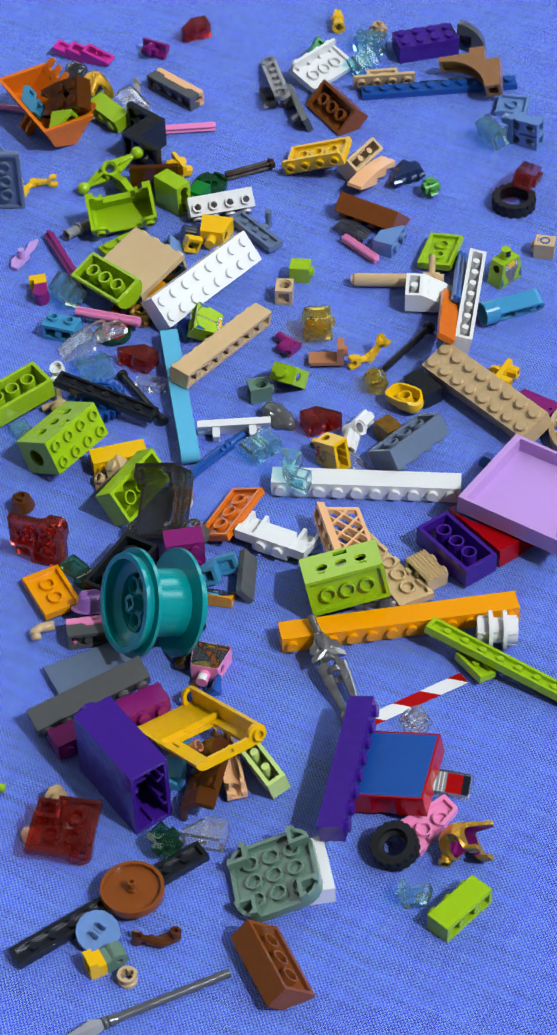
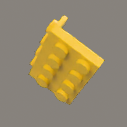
(317, 155)

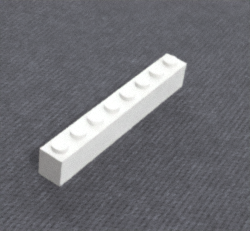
(469, 301)

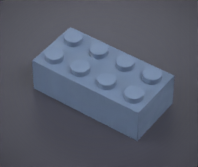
(408, 442)

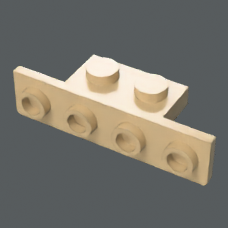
(383, 76)

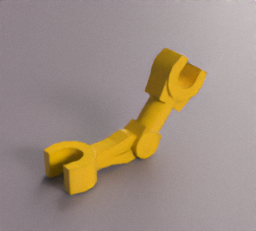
(33, 182)
(356, 360)

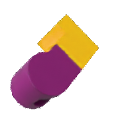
(39, 287)

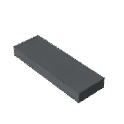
(246, 576)

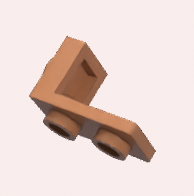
(330, 358)

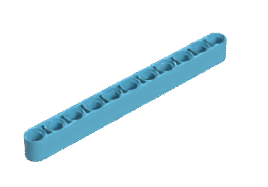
(180, 400)

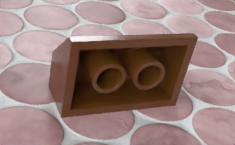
(143, 173)

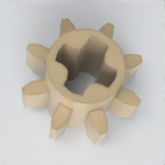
(378, 26)

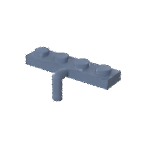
(256, 231)

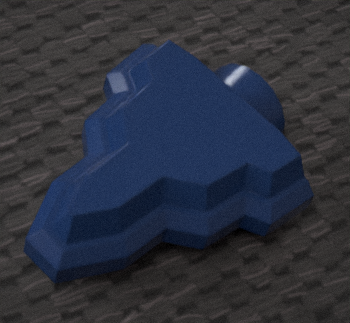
(406, 173)

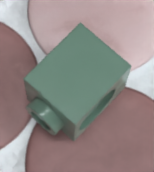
(259, 389)

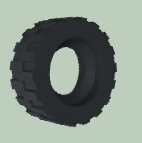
(399, 861)

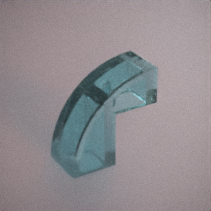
(294, 475)

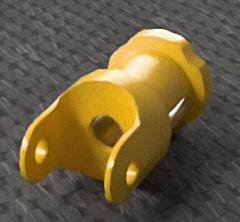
(336, 22)

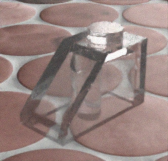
(209, 832)

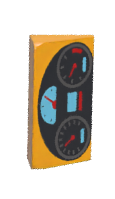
(221, 598)

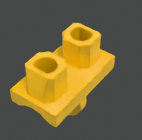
(185, 170)
(506, 371)

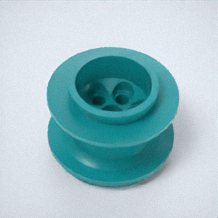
(153, 602)

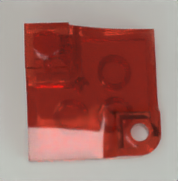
(39, 538)
(64, 828)

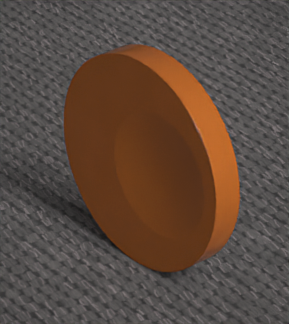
(132, 889)

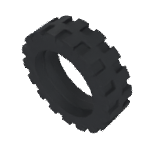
(512, 210)

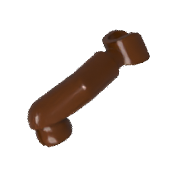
(161, 941)

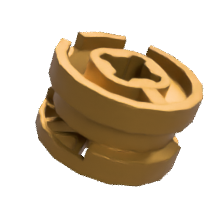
(139, 311)

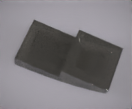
(267, 98)
(352, 228)

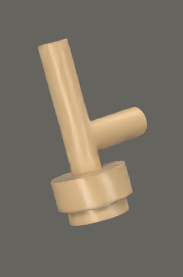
(54, 404)

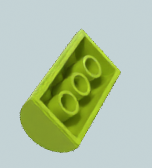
(108, 281)

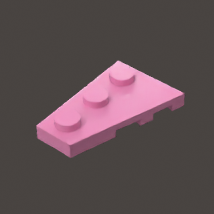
(429, 827)

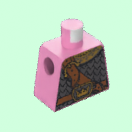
(209, 661)

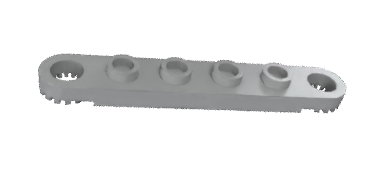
(275, 78)

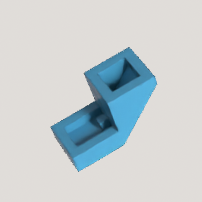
(33, 103)
(218, 567)

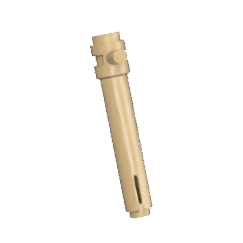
(391, 279)

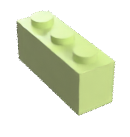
(266, 770)

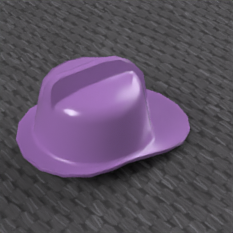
(87, 602)

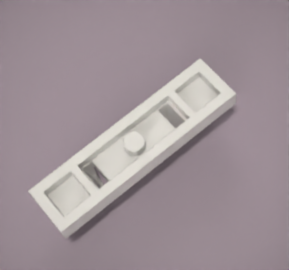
(234, 425)

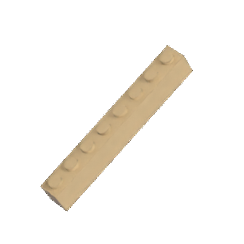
(220, 346)

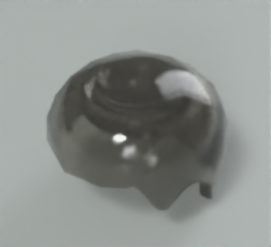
(76, 68)

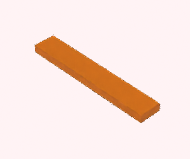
(447, 318)

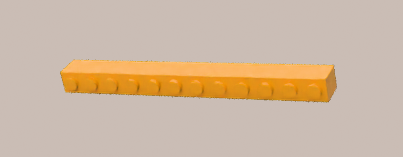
(395, 621)

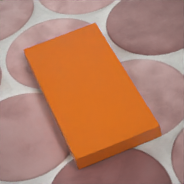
(232, 511)

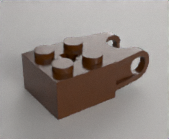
(68, 94)

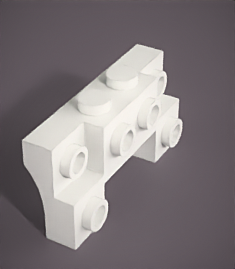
(275, 539)

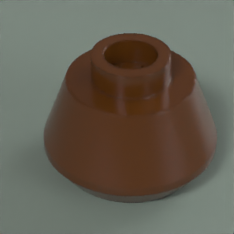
(22, 503)

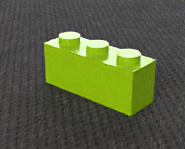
(110, 113)
(459, 908)

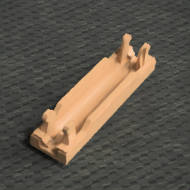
(233, 779)

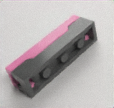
(85, 632)

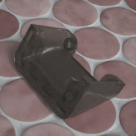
(163, 499)

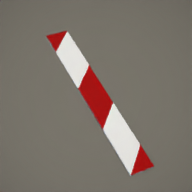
(420, 697)

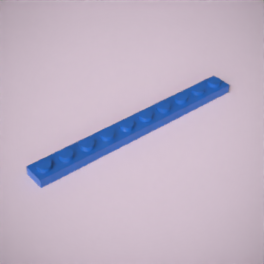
(430, 88)

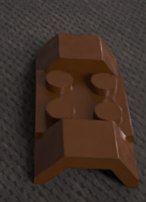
(205, 785)

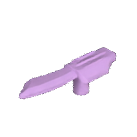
(22, 256)

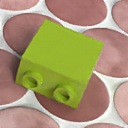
(172, 191)

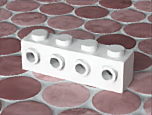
(220, 203)

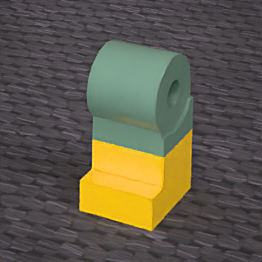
(104, 959)

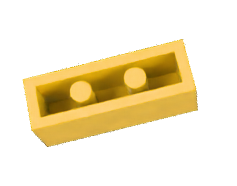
(100, 456)

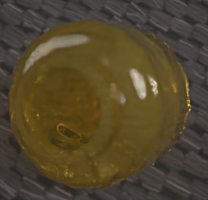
(375, 381)

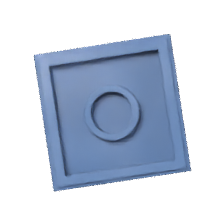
(509, 103)

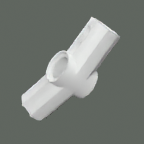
(357, 428)

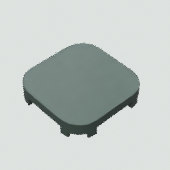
(275, 875)

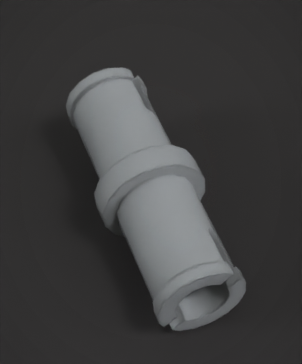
(77, 229)

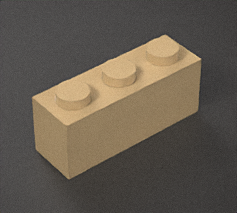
(360, 158)

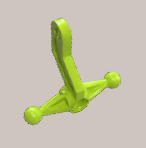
(118, 166)

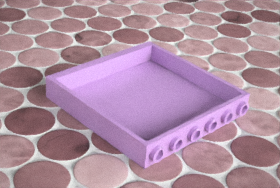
(517, 493)

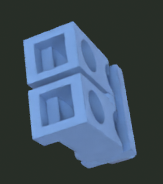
(524, 130)

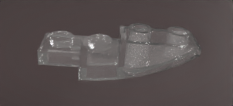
(87, 338)

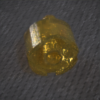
(318, 323)

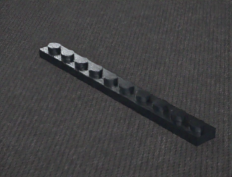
(64, 929)

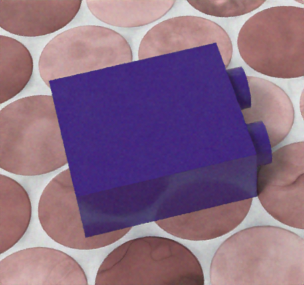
(122, 764)

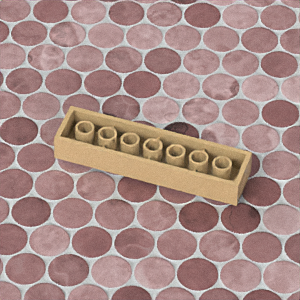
(486, 393)

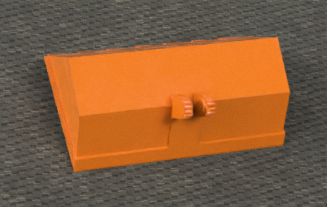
(38, 78)

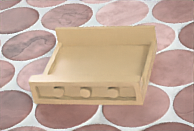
(145, 259)

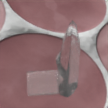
(358, 461)

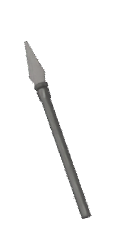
(95, 1026)

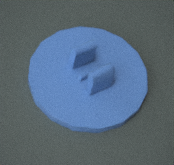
(96, 930)

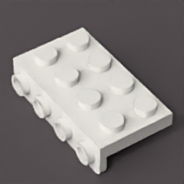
(321, 63)

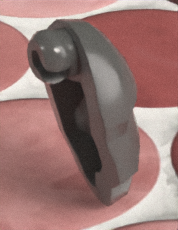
(279, 415)

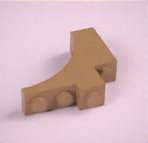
(477, 65)

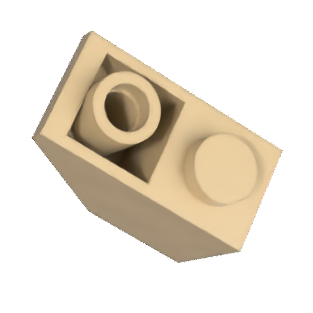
(108, 472)

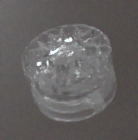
(415, 720)

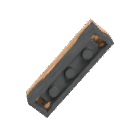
(175, 89)

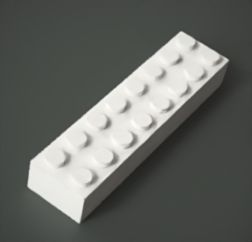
(201, 281)

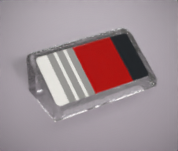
(454, 784)

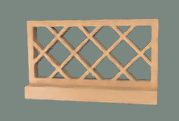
(330, 535)

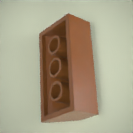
(336, 109)
(368, 212)
(271, 965)

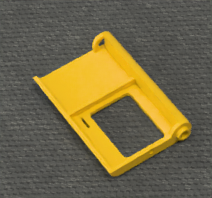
(196, 717)

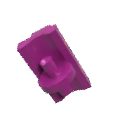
(155, 48)

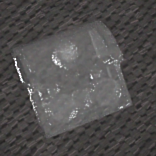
(131, 94)

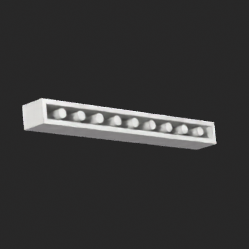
(374, 485)

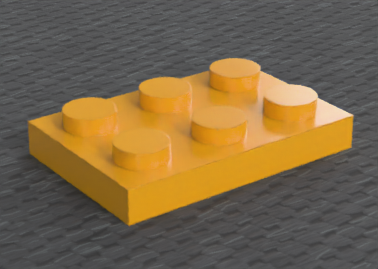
(51, 591)

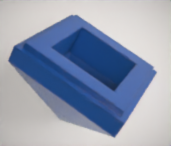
(214, 686)

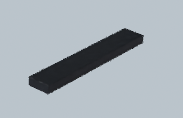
(106, 397)

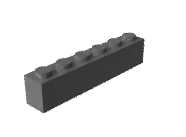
(114, 683)

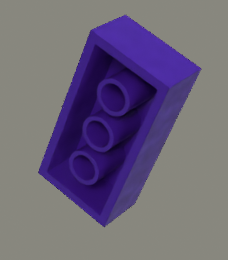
(425, 43)
(456, 548)

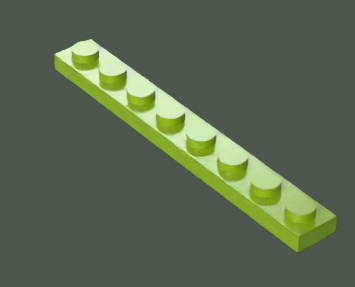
(492, 657)

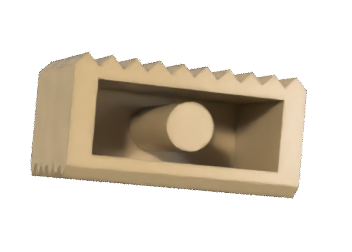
(427, 569)

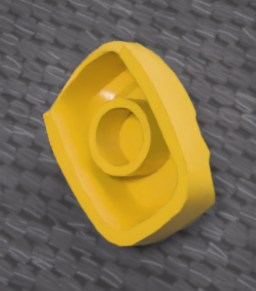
(405, 397)

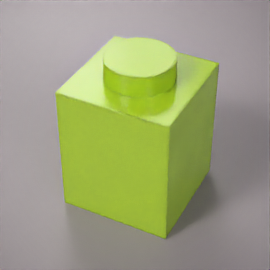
(301, 270)

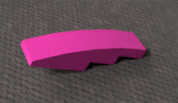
(86, 54)

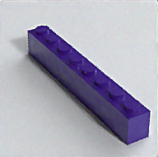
(347, 769)

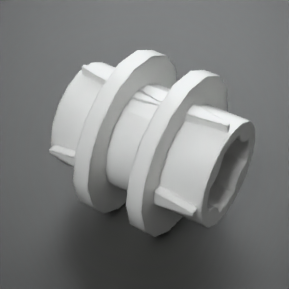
(497, 629)

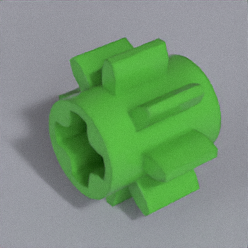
(430, 187)

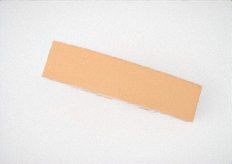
(369, 174)

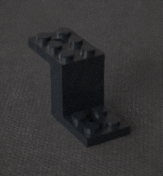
(144, 131)

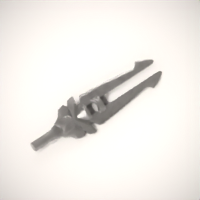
(323, 651)

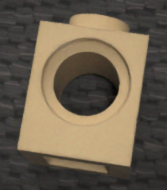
(284, 291)

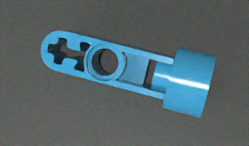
(510, 306)

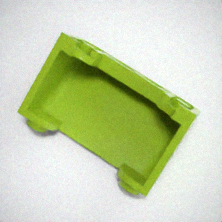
(121, 210)

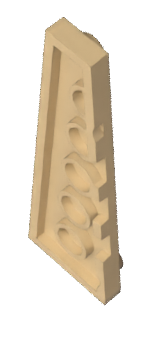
(402, 583)

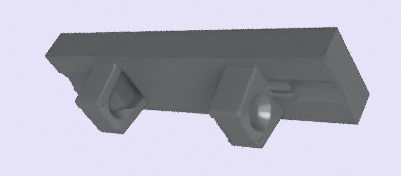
(300, 117)

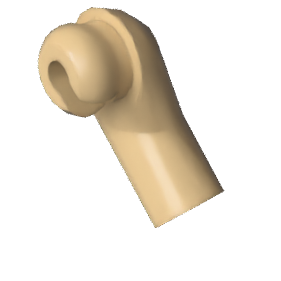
(40, 628)

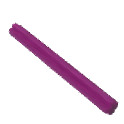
(61, 253)

